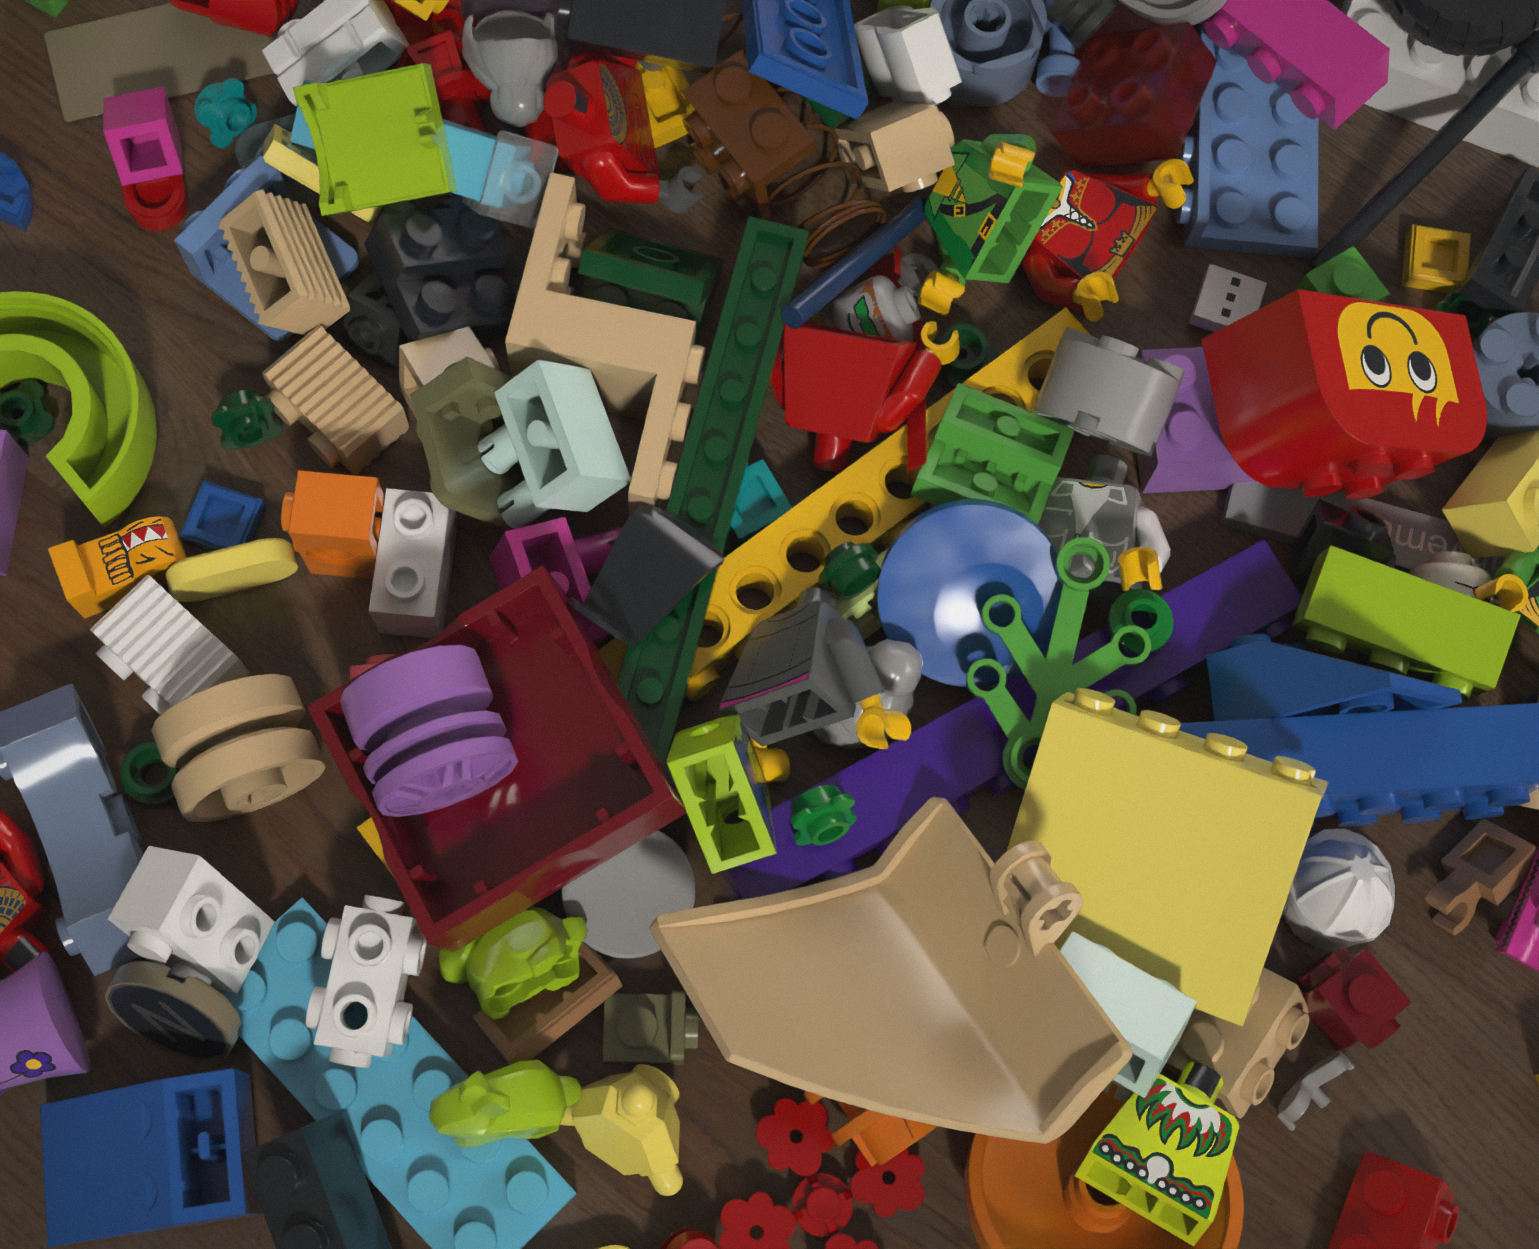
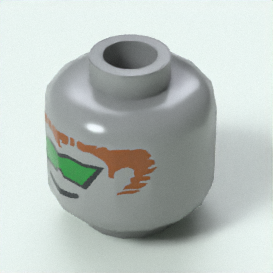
(875, 309)

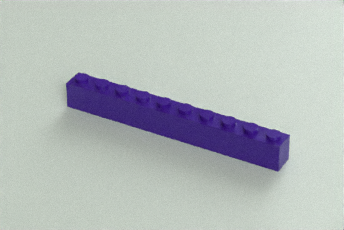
(965, 747)

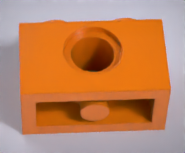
(335, 522)

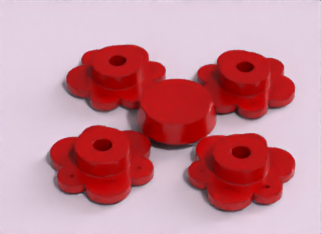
(821, 1201)

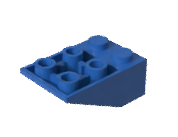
(148, 1157)

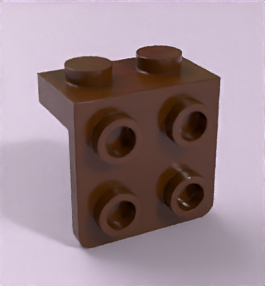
(743, 133)

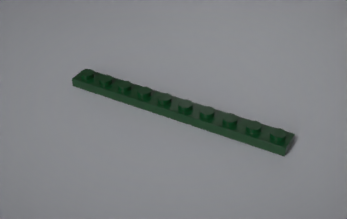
(716, 460)

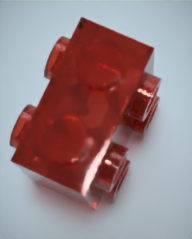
(1134, 96)

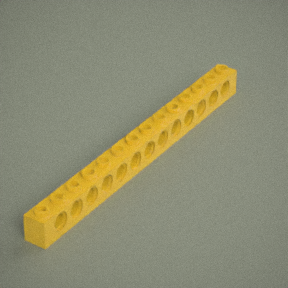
(813, 525)

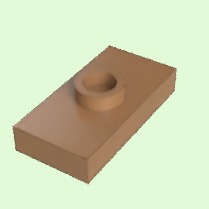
(549, 1013)

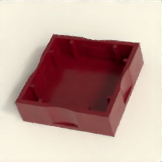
(571, 803)

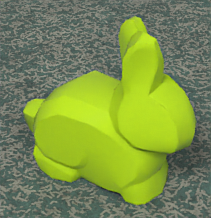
(517, 959)
(512, 1102)

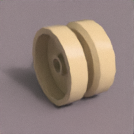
(237, 747)

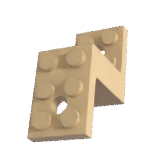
(637, 357)

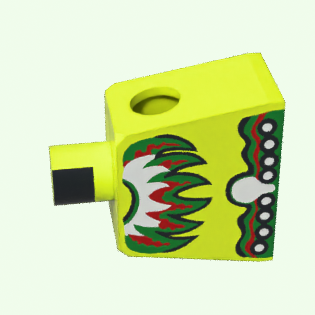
(1167, 1153)

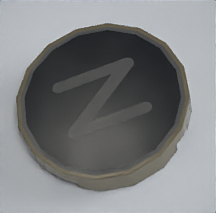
(175, 1016)

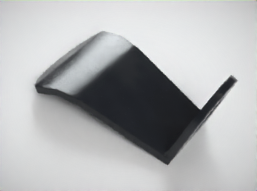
(647, 574)

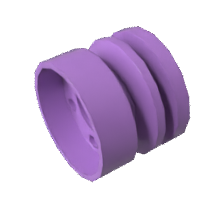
(428, 730)

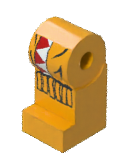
(109, 567)

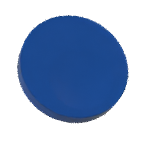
(946, 571)

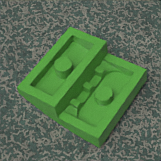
(993, 454)

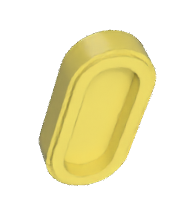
(231, 569)

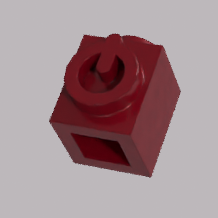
(1352, 998)

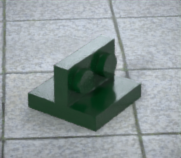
(649, 275)

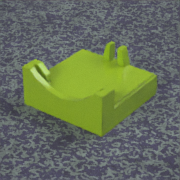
(377, 139)

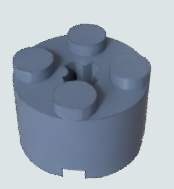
(992, 47)
(1510, 374)

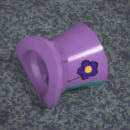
(38, 1026)

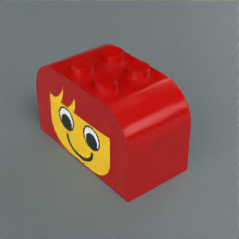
(1344, 393)

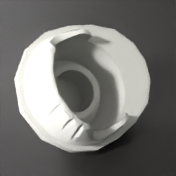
(1340, 891)

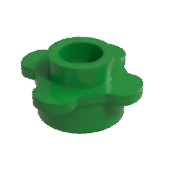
(822, 815)

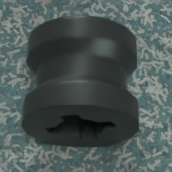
(1081, 17)

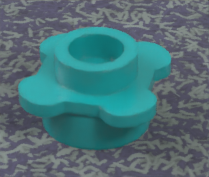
(224, 111)

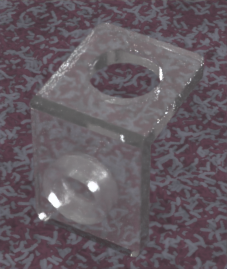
(516, 179)

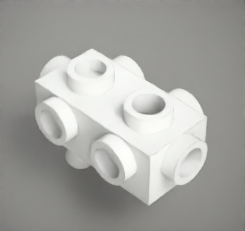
(371, 965)

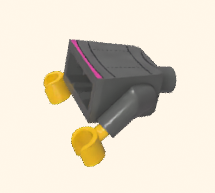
(805, 675)

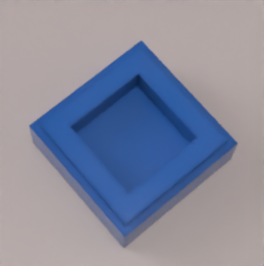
(221, 518)

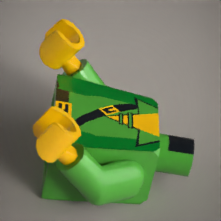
(985, 214)

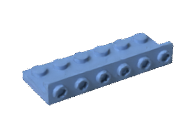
(1249, 166)

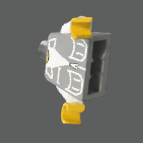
(1115, 518)

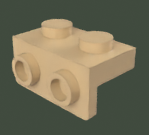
(1250, 1052)

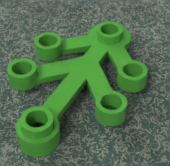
(1054, 674)

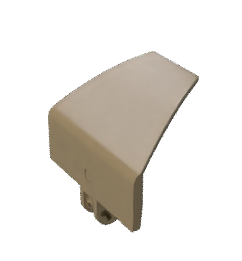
(909, 986)

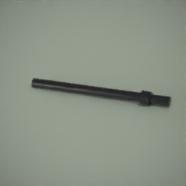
(1523, 60)

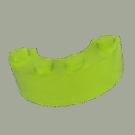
(113, 414)

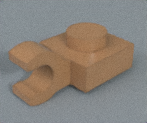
(1484, 865)

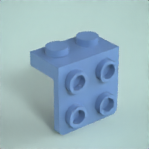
(207, 251)

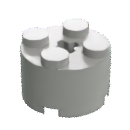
(1108, 391)

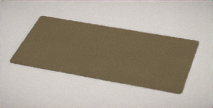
(148, 52)

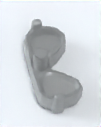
(1307, 1087)

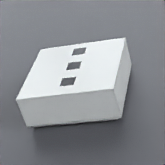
(1225, 298)

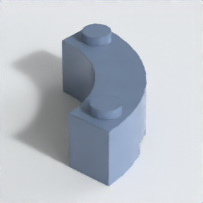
(84, 831)

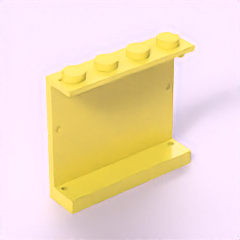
(1169, 843)

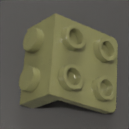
(451, 420)

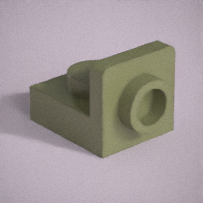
(648, 1029)

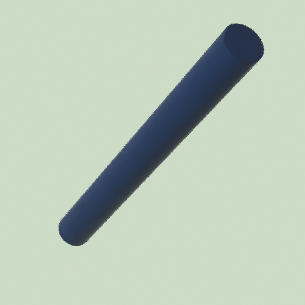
(854, 264)

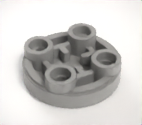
(629, 893)

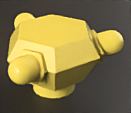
(632, 1125)

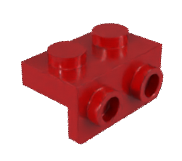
(1395, 1208)

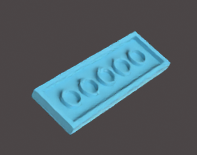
(446, 1192)

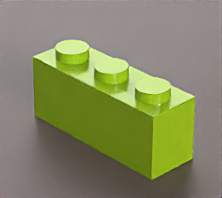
(1404, 622)

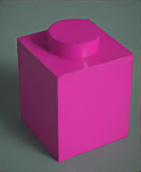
(142, 136)

